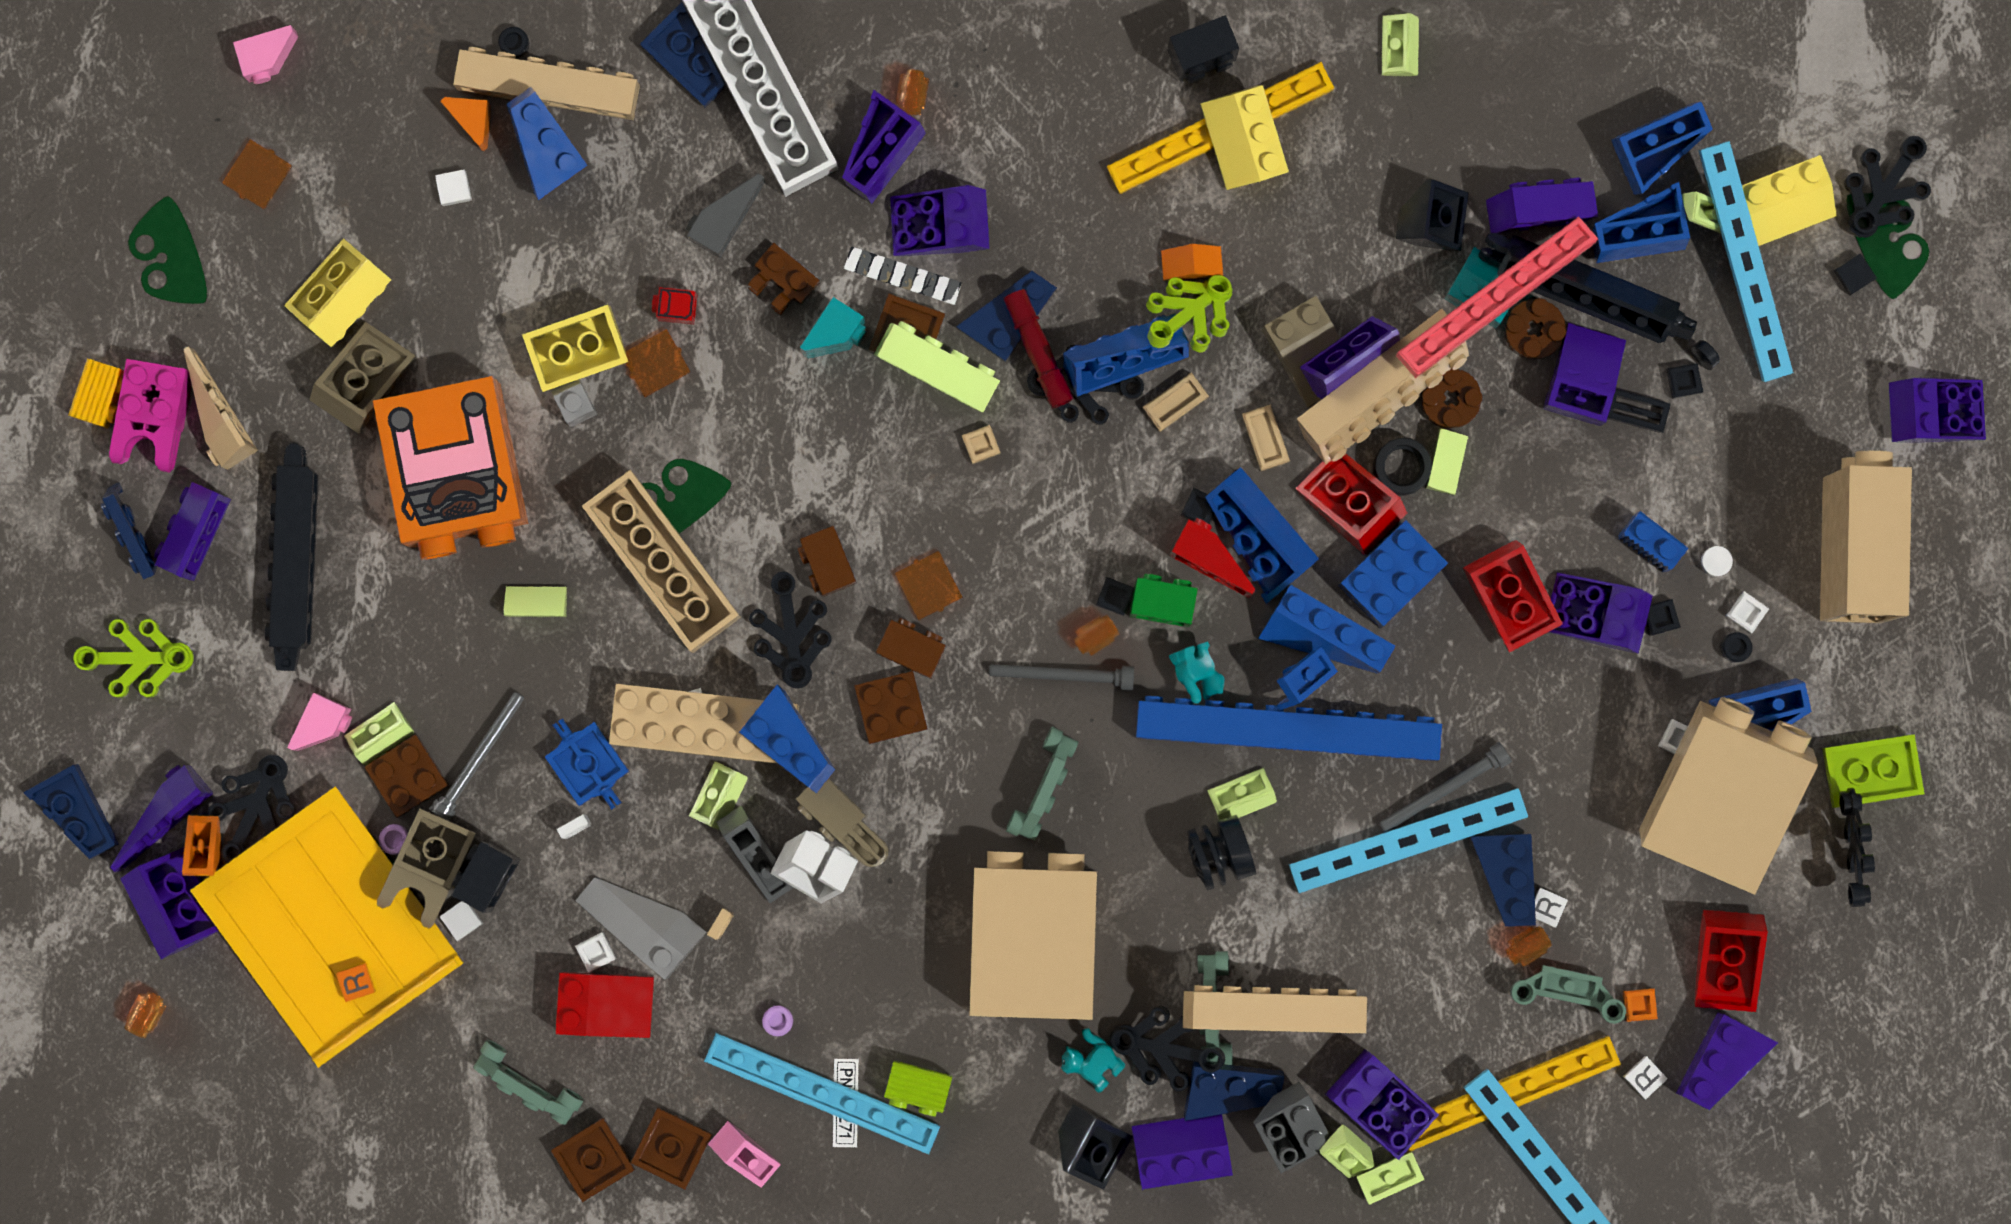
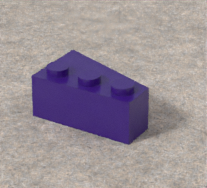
(881, 148)
(1541, 205)
(1722, 1060)

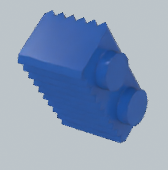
(1653, 542)

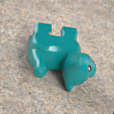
(1195, 665)
(1092, 1067)

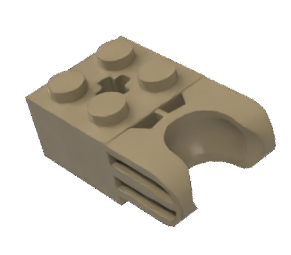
(843, 821)
(420, 871)

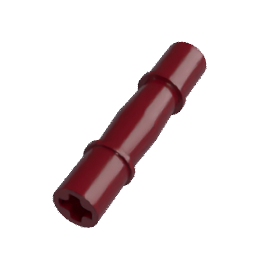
(1038, 348)

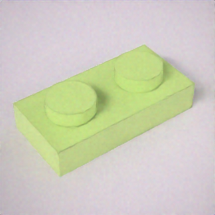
(1389, 1178)

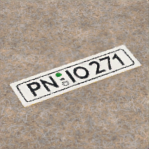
(846, 1074)

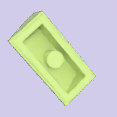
(1400, 45)
(1700, 210)
(1447, 461)
(535, 601)
(379, 734)
(718, 795)
(1243, 795)
(1348, 1152)

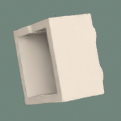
(814, 866)

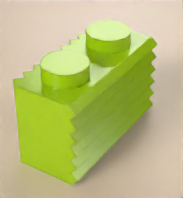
(917, 1087)

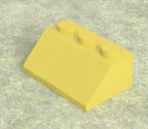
(1244, 137)
(1790, 200)
(337, 293)
(575, 348)

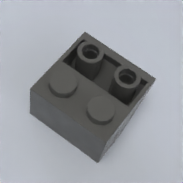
(1291, 1127)

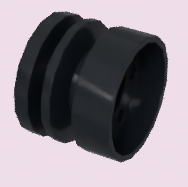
(1221, 852)

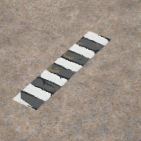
(902, 275)

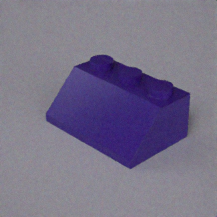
(1349, 355)
(191, 531)
(167, 905)
(1181, 1151)

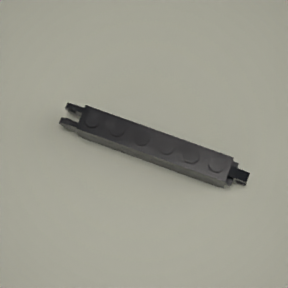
(1597, 293)
(293, 558)

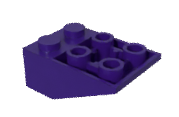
(940, 221)
(1585, 375)
(1936, 410)
(1601, 612)
(1381, 1104)

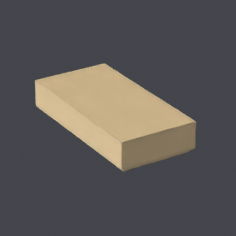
(1175, 402)
(1265, 438)

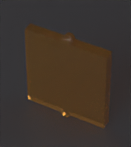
(257, 174)
(656, 363)
(928, 585)

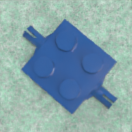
(587, 764)

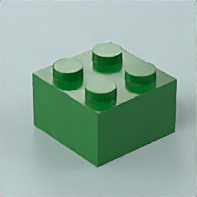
(1164, 601)

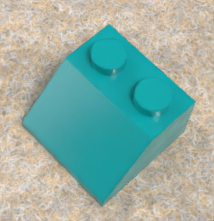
(1471, 279)
(834, 331)

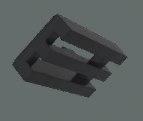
(1638, 411)

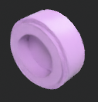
(392, 838)
(777, 1020)

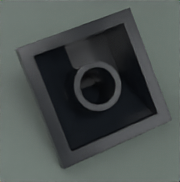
(1434, 217)
(1091, 1146)

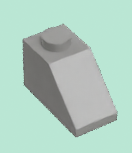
(574, 402)

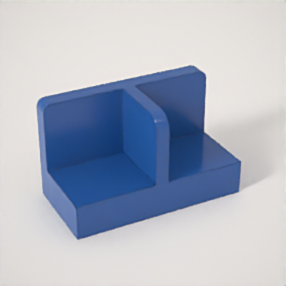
(1305, 677)

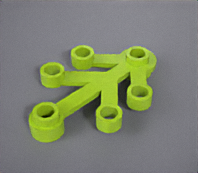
(1214, 290)
(140, 658)

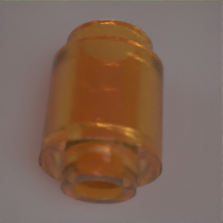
(912, 92)
(1096, 635)
(1528, 946)
(145, 1014)

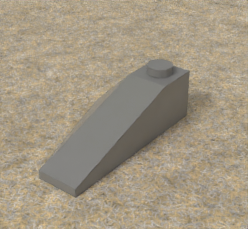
(647, 928)

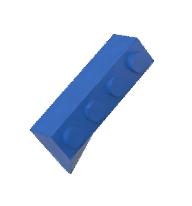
(1120, 357)
(1260, 534)
(1308, 624)

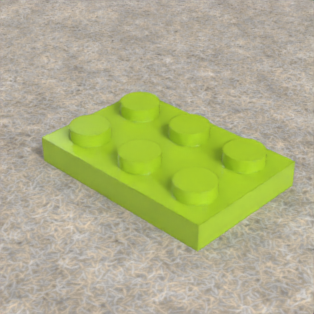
(1874, 769)

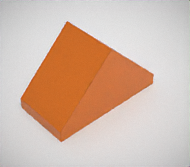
(472, 116)
(1191, 262)
(202, 846)

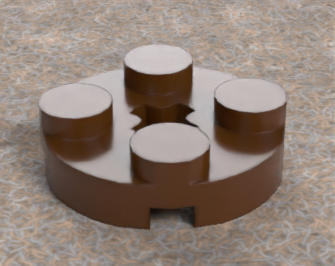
(1518, 324)
(1451, 415)

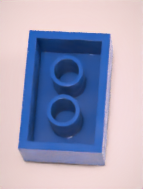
(1393, 574)

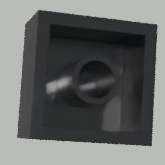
(1203, 50)
(485, 876)

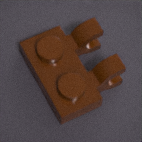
(786, 274)

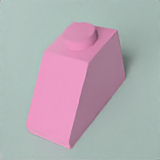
(265, 53)
(320, 722)
(744, 1154)

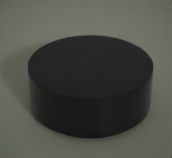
(514, 41)
(1705, 354)
(1736, 647)

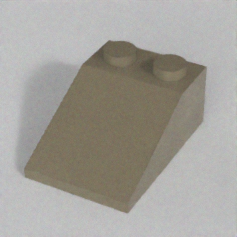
(1298, 338)
(358, 375)

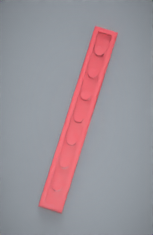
(1496, 297)

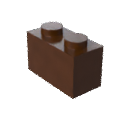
(827, 562)
(911, 648)

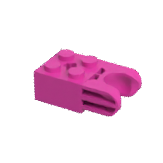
(156, 420)

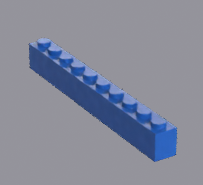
(1289, 730)

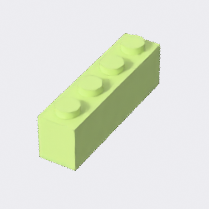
(937, 367)

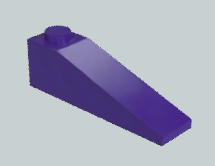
(170, 805)

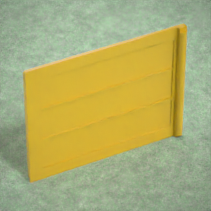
(309, 908)

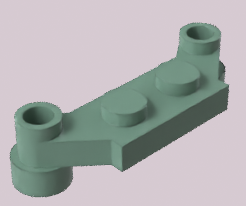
(1027, 824)
(1215, 966)
(1569, 987)
(533, 1096)

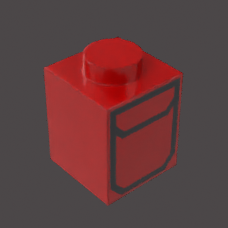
(675, 305)

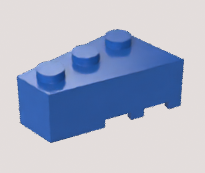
(1658, 144)
(544, 145)
(1644, 229)
(1774, 702)
(786, 738)

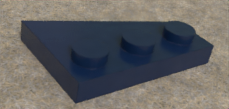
(992, 323)
(76, 810)

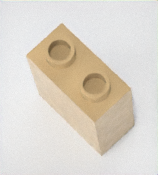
(1866, 540)
(1729, 794)
(1033, 938)

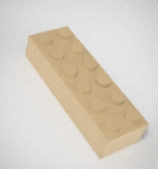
(1372, 397)
(661, 561)
(684, 722)

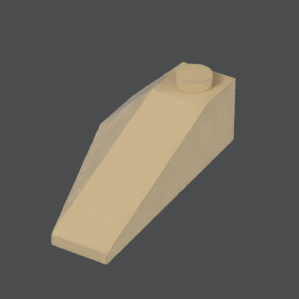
(221, 427)

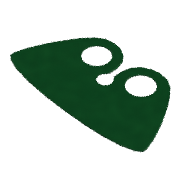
(1887, 258)
(183, 266)
(694, 497)

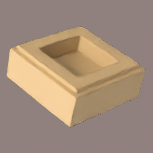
(981, 444)
(720, 924)

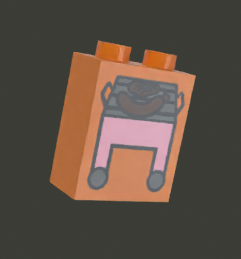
(451, 466)

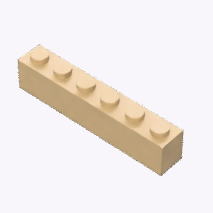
(555, 85)
(1274, 1011)

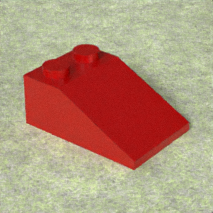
(1353, 502)
(1207, 554)
(1513, 595)
(1730, 960)
(604, 1005)

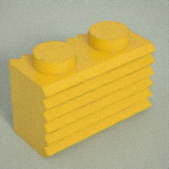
(97, 394)

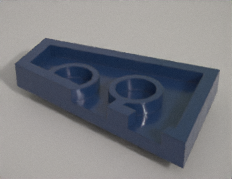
(683, 55)
(123, 517)
(1509, 871)
(1230, 1090)

